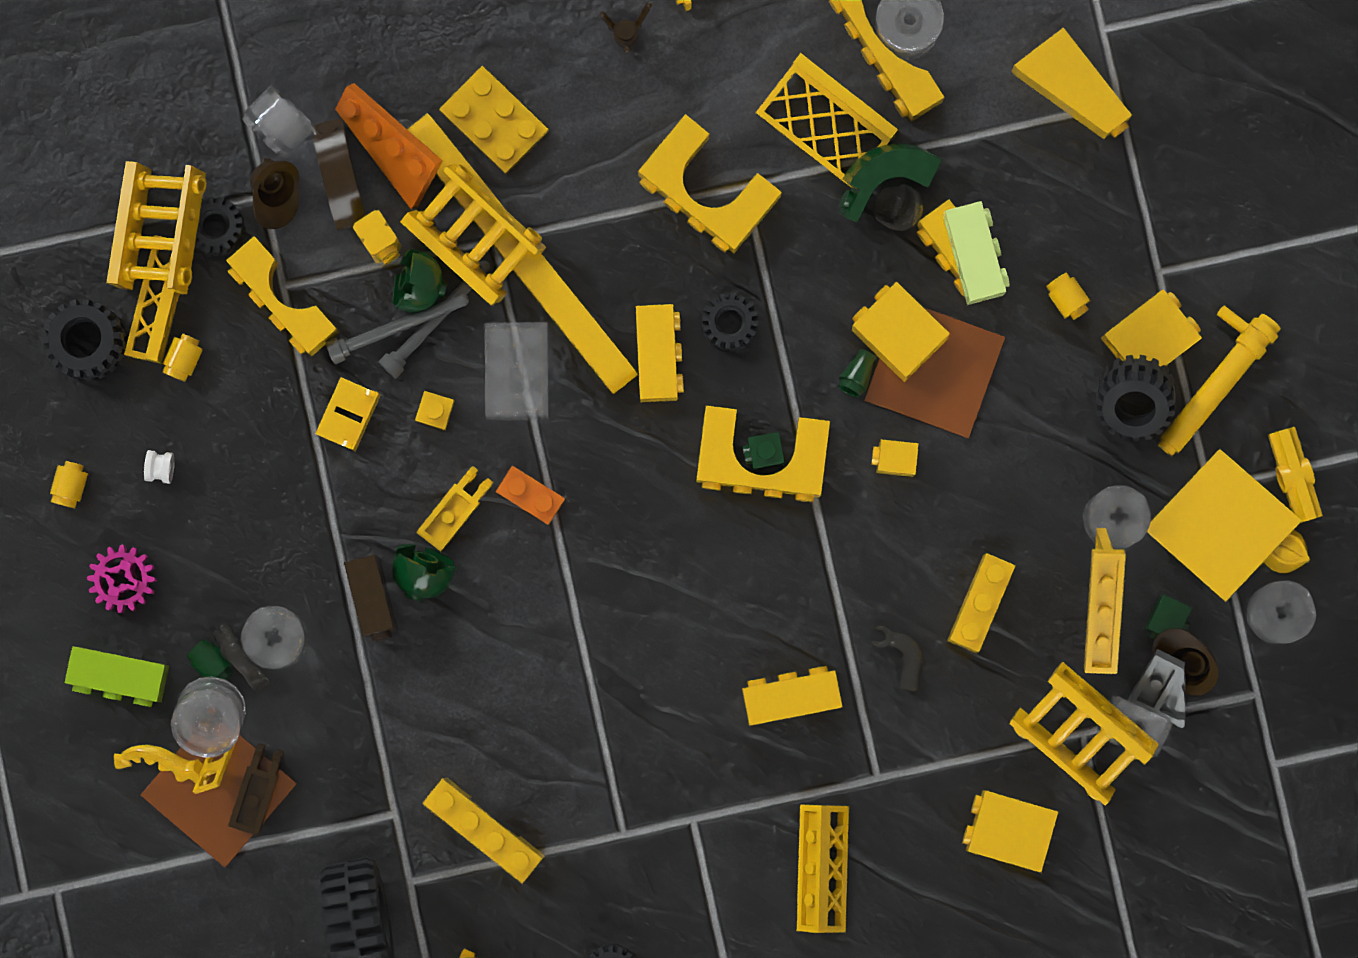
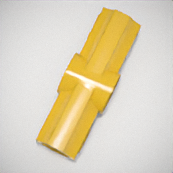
(1295, 474)

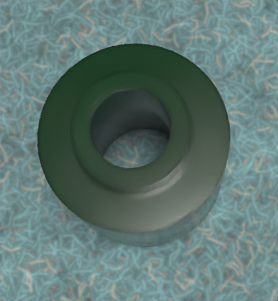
(208, 661)

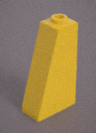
(1073, 84)

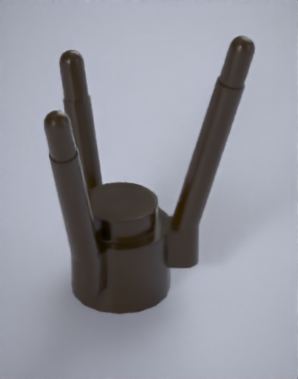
(626, 31)

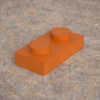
(530, 495)

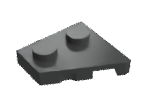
(1162, 688)

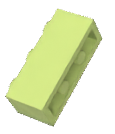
(975, 252)

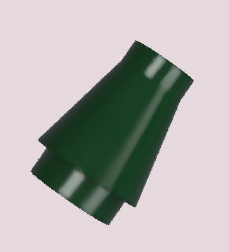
(857, 374)

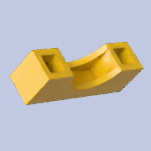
(256, 267)

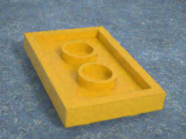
(494, 120)

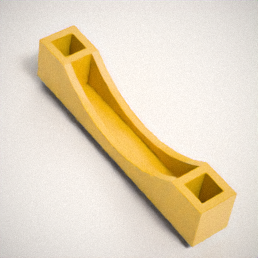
(910, 85)

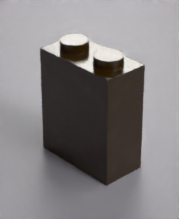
(371, 597)

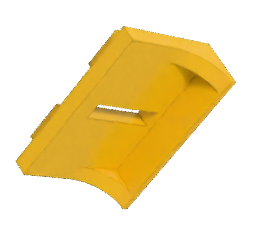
(341, 428)

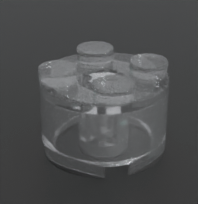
(279, 120)
(1130, 505)
(1298, 607)
(267, 621)

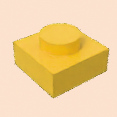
(434, 410)

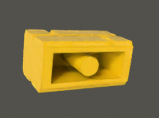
(378, 237)

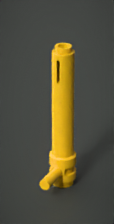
(1249, 347)

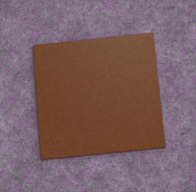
(948, 385)
(208, 813)

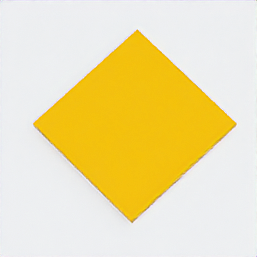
(1223, 525)

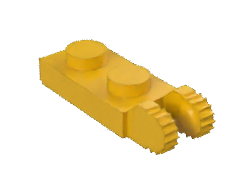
(453, 511)

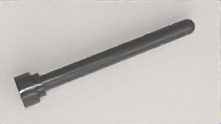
(341, 348)
(395, 361)

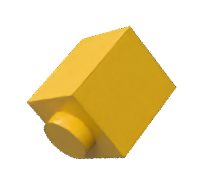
(895, 458)

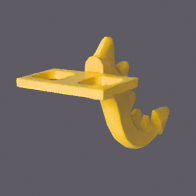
(182, 768)

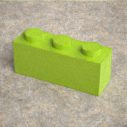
(116, 676)

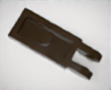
(255, 793)

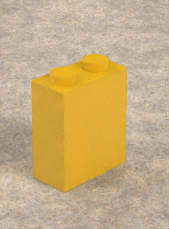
(1154, 330)
(899, 331)
(1010, 830)

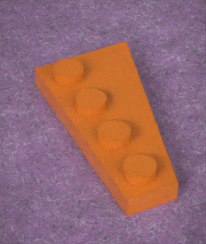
(394, 149)

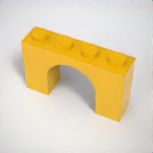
(727, 224)
(800, 477)
(483, 831)

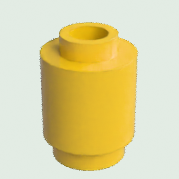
(1068, 296)
(182, 357)
(68, 484)

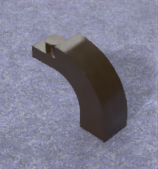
(338, 173)

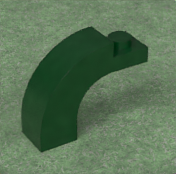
(883, 164)

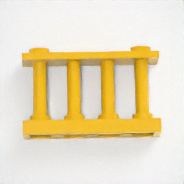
(129, 225)
(444, 243)
(1089, 705)

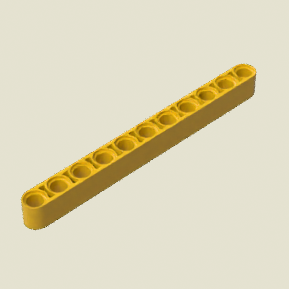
(536, 273)

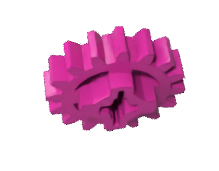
(114, 592)

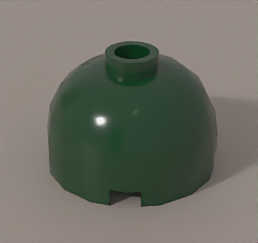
(419, 282)
(421, 573)

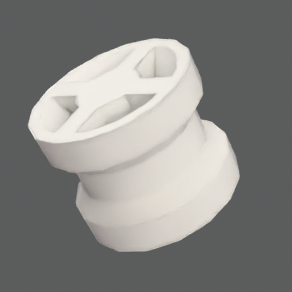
(159, 466)

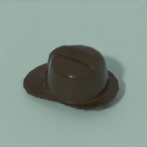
(275, 193)
(1200, 664)

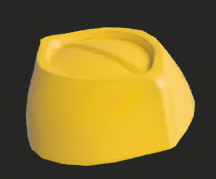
(1289, 554)

